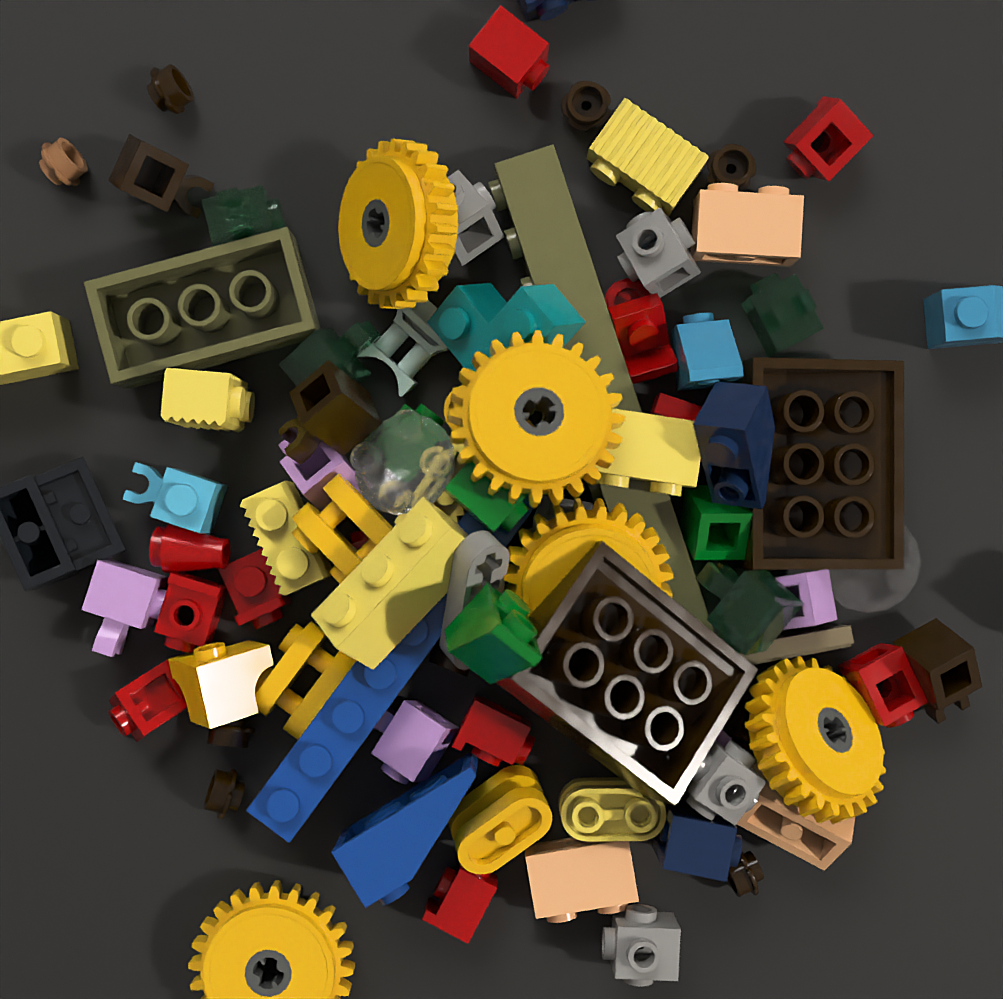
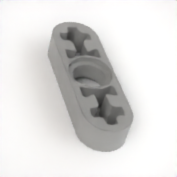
(475, 562)

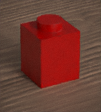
(510, 53)

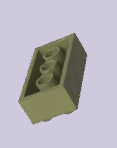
(202, 308)

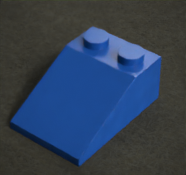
(393, 840)

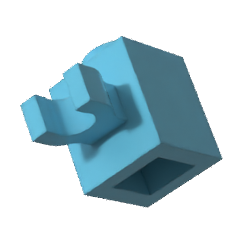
(180, 497)

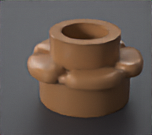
(62, 162)

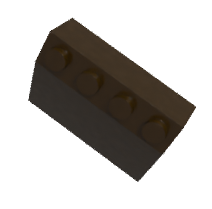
(832, 466)
(630, 675)

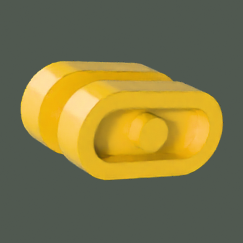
(318, 531)
(273, 685)
(499, 819)

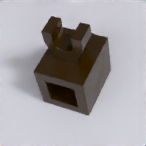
(156, 176)
(329, 410)
(942, 665)

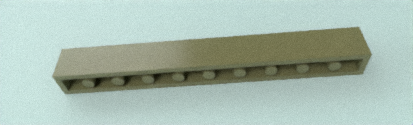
(555, 252)

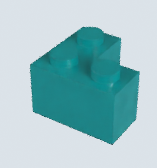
(479, 314)

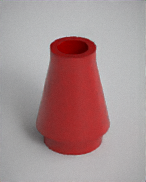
(185, 550)

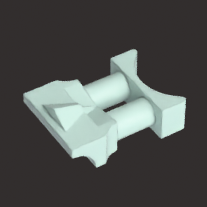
(408, 323)

